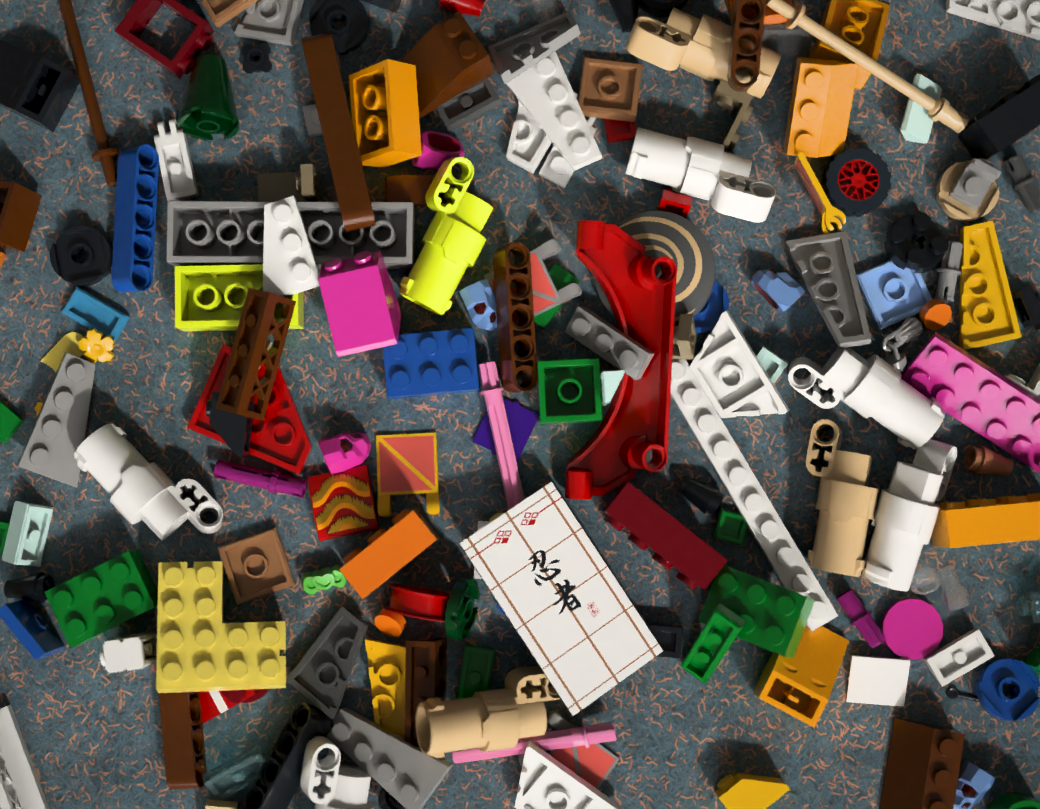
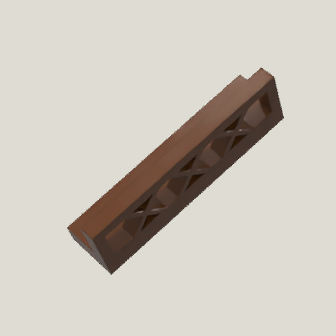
(251, 352)
(423, 679)

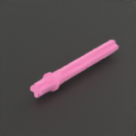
(501, 433)
(550, 740)

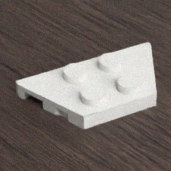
(734, 374)
(551, 785)

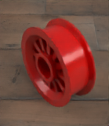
(418, 602)

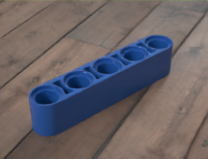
(135, 218)

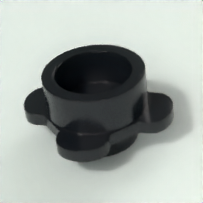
(262, 64)

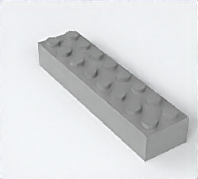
(234, 233)

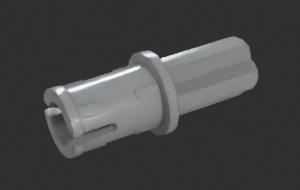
(949, 271)

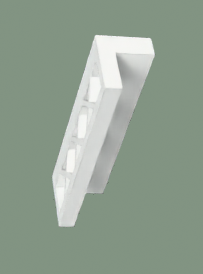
(18, 777)

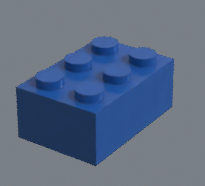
(431, 364)

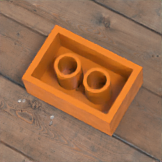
(388, 552)

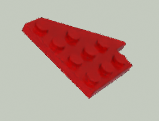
(279, 437)

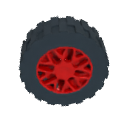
(856, 181)

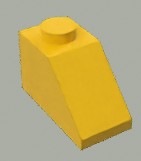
(750, 791)

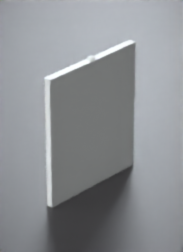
(877, 680)

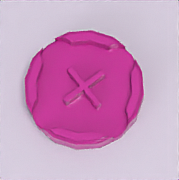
(912, 628)

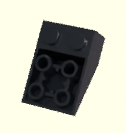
(34, 86)

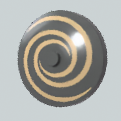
(686, 245)

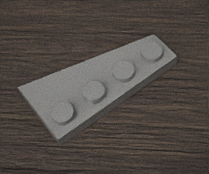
(832, 282)

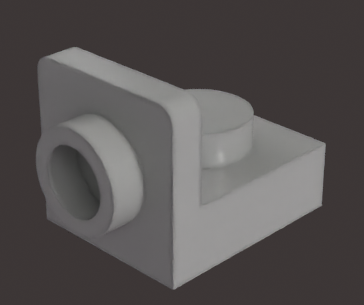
(974, 182)

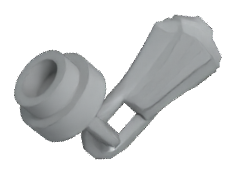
(907, 332)

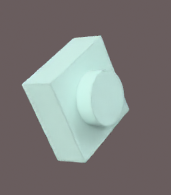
(772, 363)

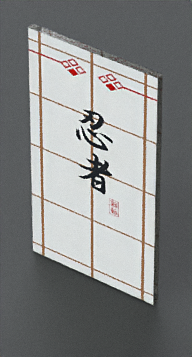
(561, 598)

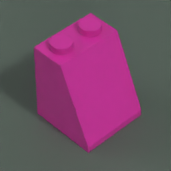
(360, 303)

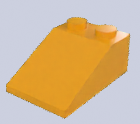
(857, 23)

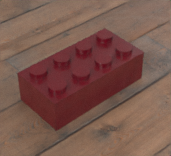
(664, 535)

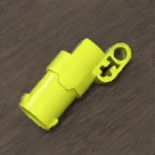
(450, 241)

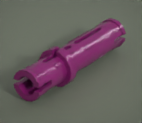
(268, 480)

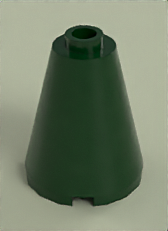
(209, 100)

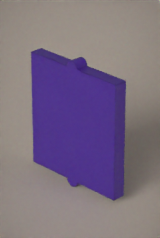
(520, 422)

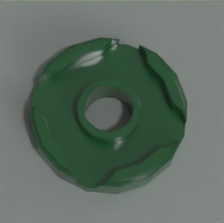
(460, 612)

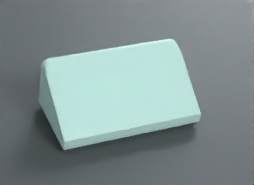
(916, 123)
(609, 382)
(27, 534)

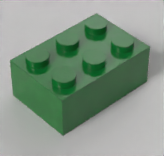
(103, 598)
(771, 613)

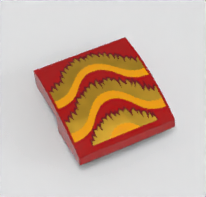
(343, 503)

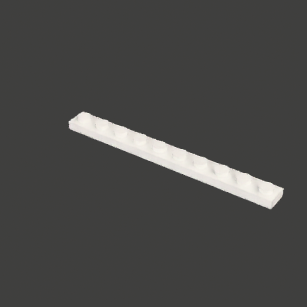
(747, 492)

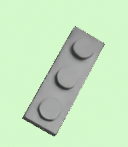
(609, 342)

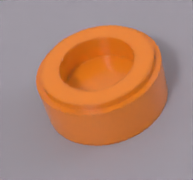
(935, 314)
(390, 623)

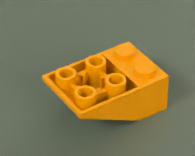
(806, 681)

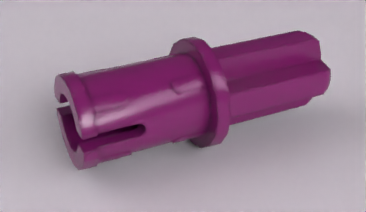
(861, 618)

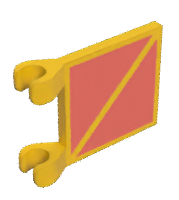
(818, 195)
(407, 467)

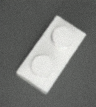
(958, 657)

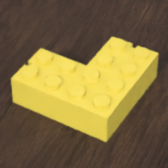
(199, 649)

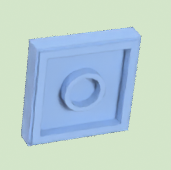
(892, 293)

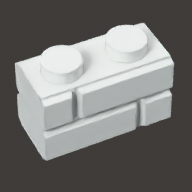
(129, 652)

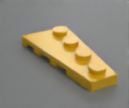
(985, 294)

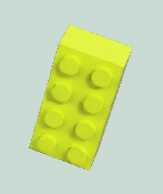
(215, 296)

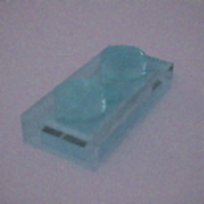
(235, 773)

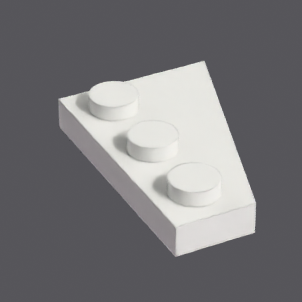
(527, 141)
(287, 253)

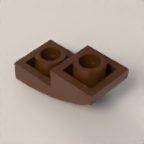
(409, 189)

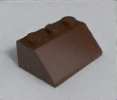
(921, 766)

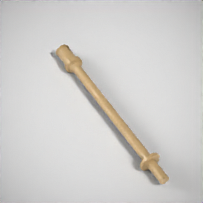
(937, 108)

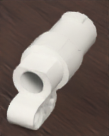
(701, 171)
(873, 391)
(141, 487)
(908, 515)
(341, 784)

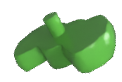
(323, 579)

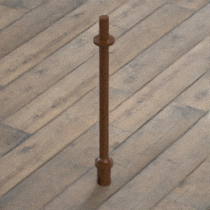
(105, 153)

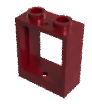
(140, 16)

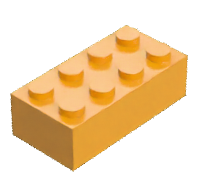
(987, 521)

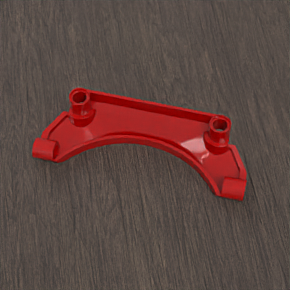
(639, 407)

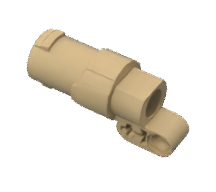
(698, 47)
(842, 502)
(488, 718)

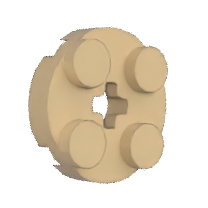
(953, 207)

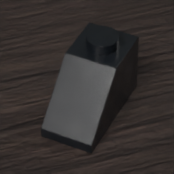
(231, 427)

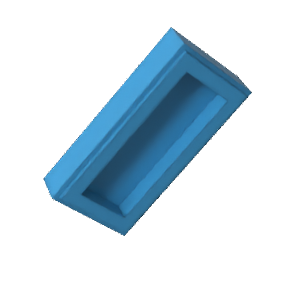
(95, 313)

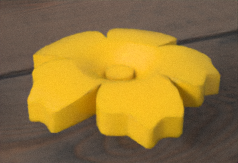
(96, 346)

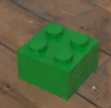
(569, 391)

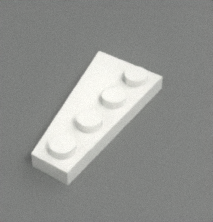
(1011, 15)
(555, 109)

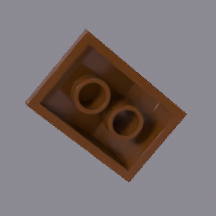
(447, 62)
(17, 215)

